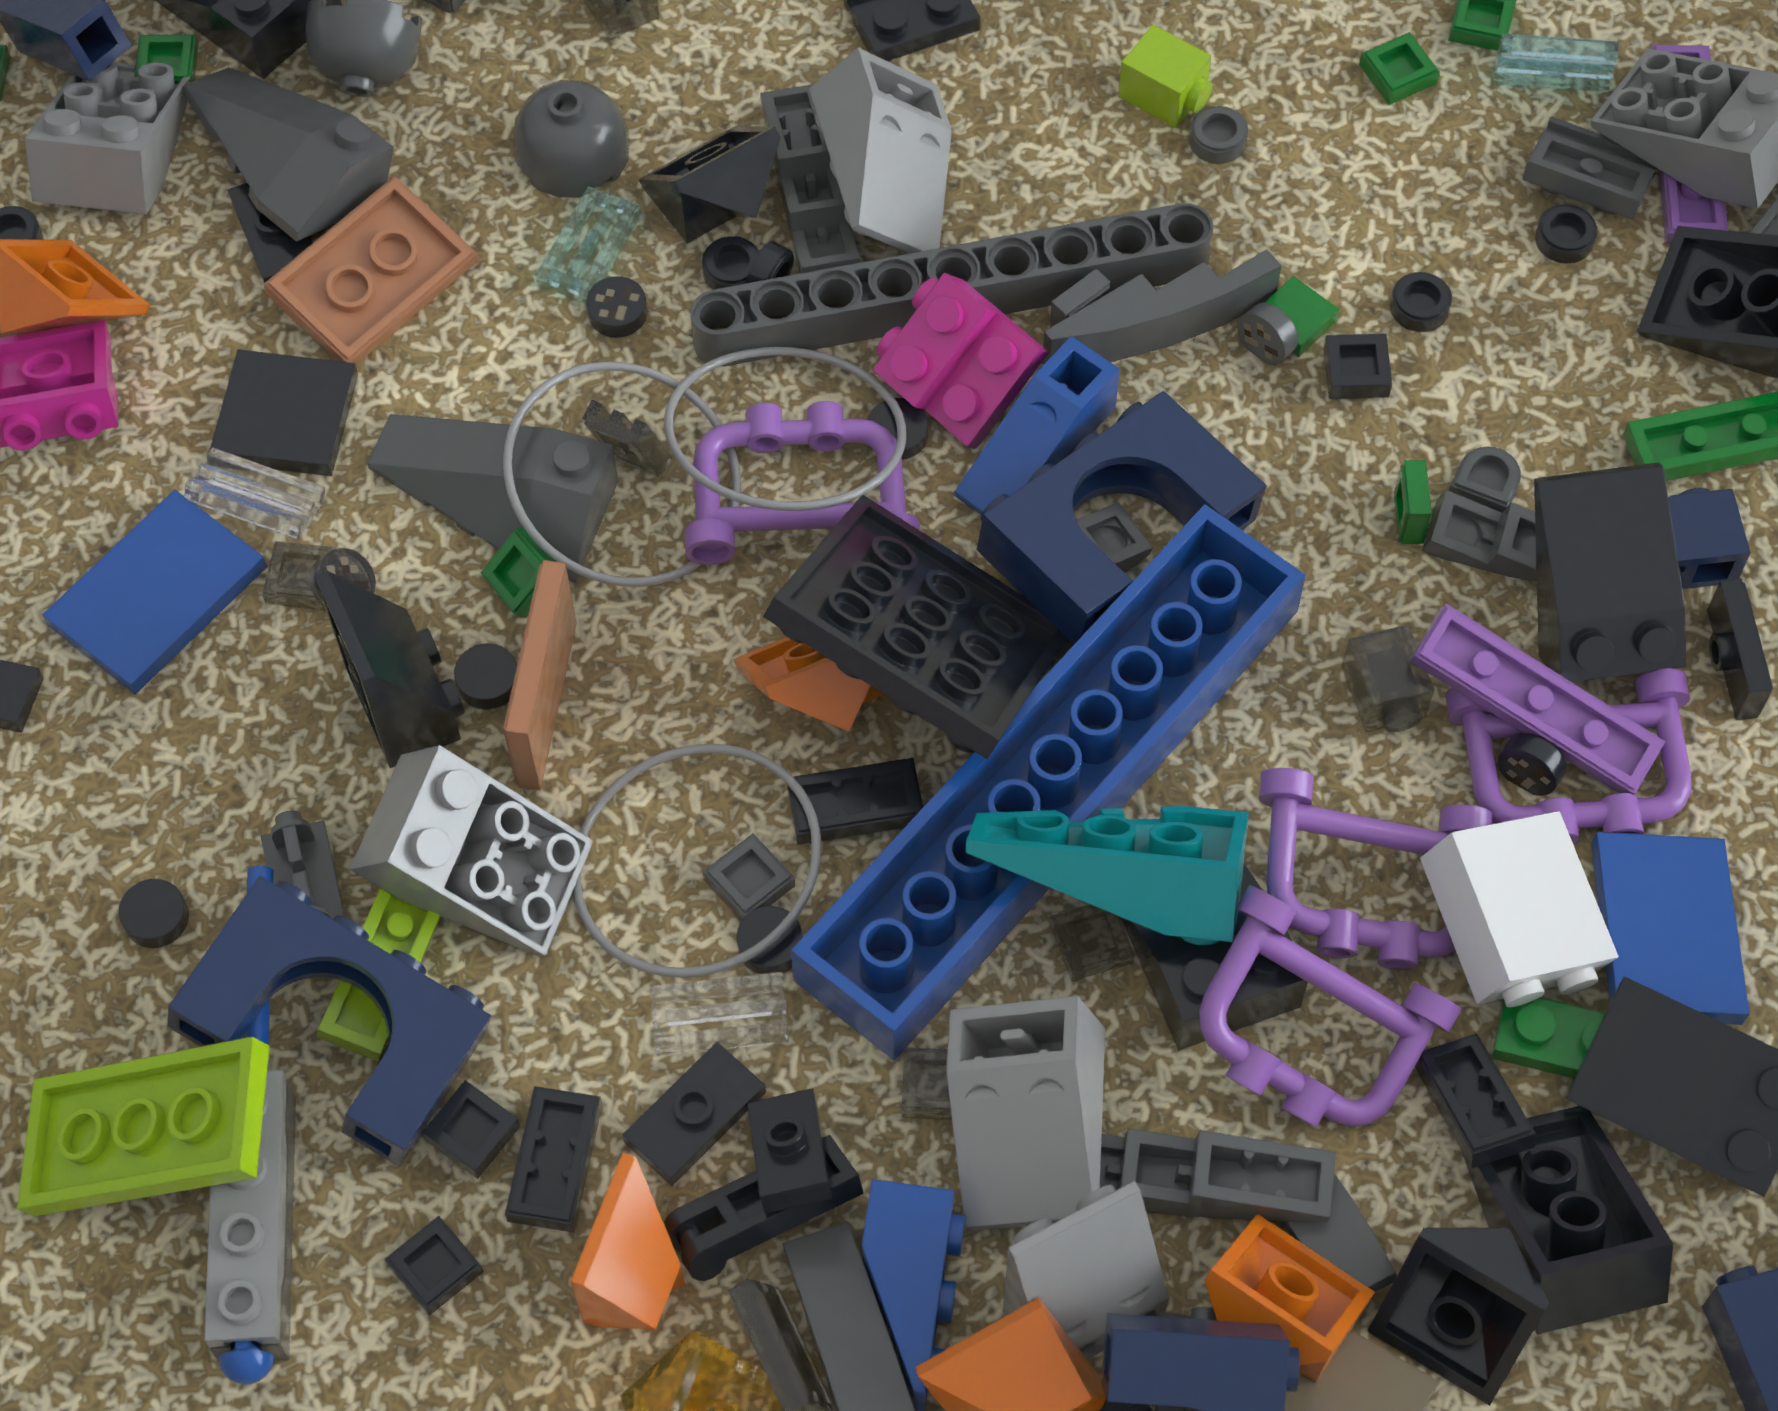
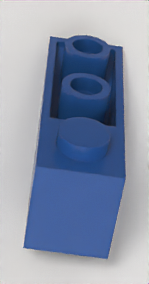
(1045, 424)
(905, 1258)

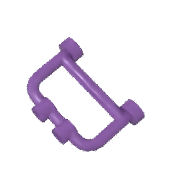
(712, 537)
(1658, 706)
(1341, 930)
(1255, 1068)

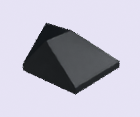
(715, 180)
(1463, 1306)

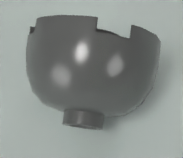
(362, 43)
(570, 138)

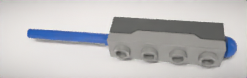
(253, 1236)

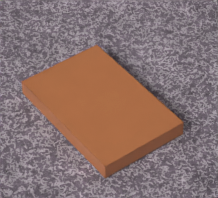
(370, 272)
(540, 675)

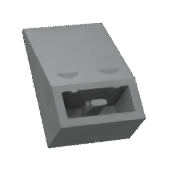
(1699, 124)
(107, 139)
(886, 149)
(471, 850)
(1025, 1109)
(1089, 1266)

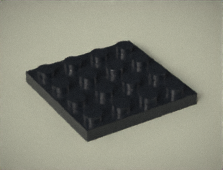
(918, 625)

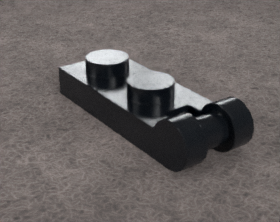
(734, 1219)

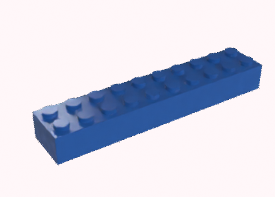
(1078, 745)

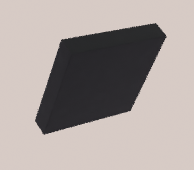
(286, 411)

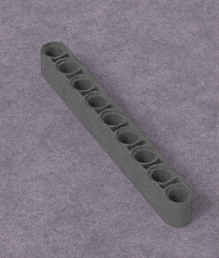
(865, 287)

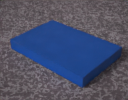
(154, 591)
(1672, 919)

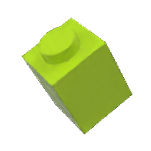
(1165, 76)

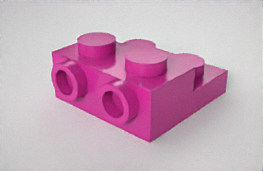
(958, 358)
(56, 385)

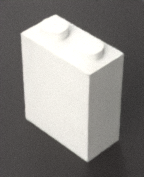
(1519, 909)

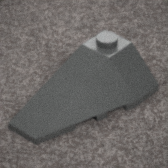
(297, 154)
(459, 471)

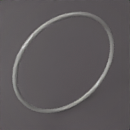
(514, 499)
(773, 504)
(764, 943)

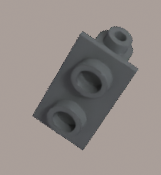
(303, 857)

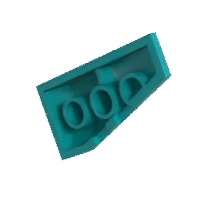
(1160, 873)

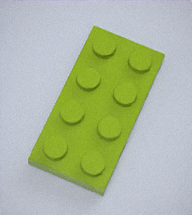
(144, 1127)

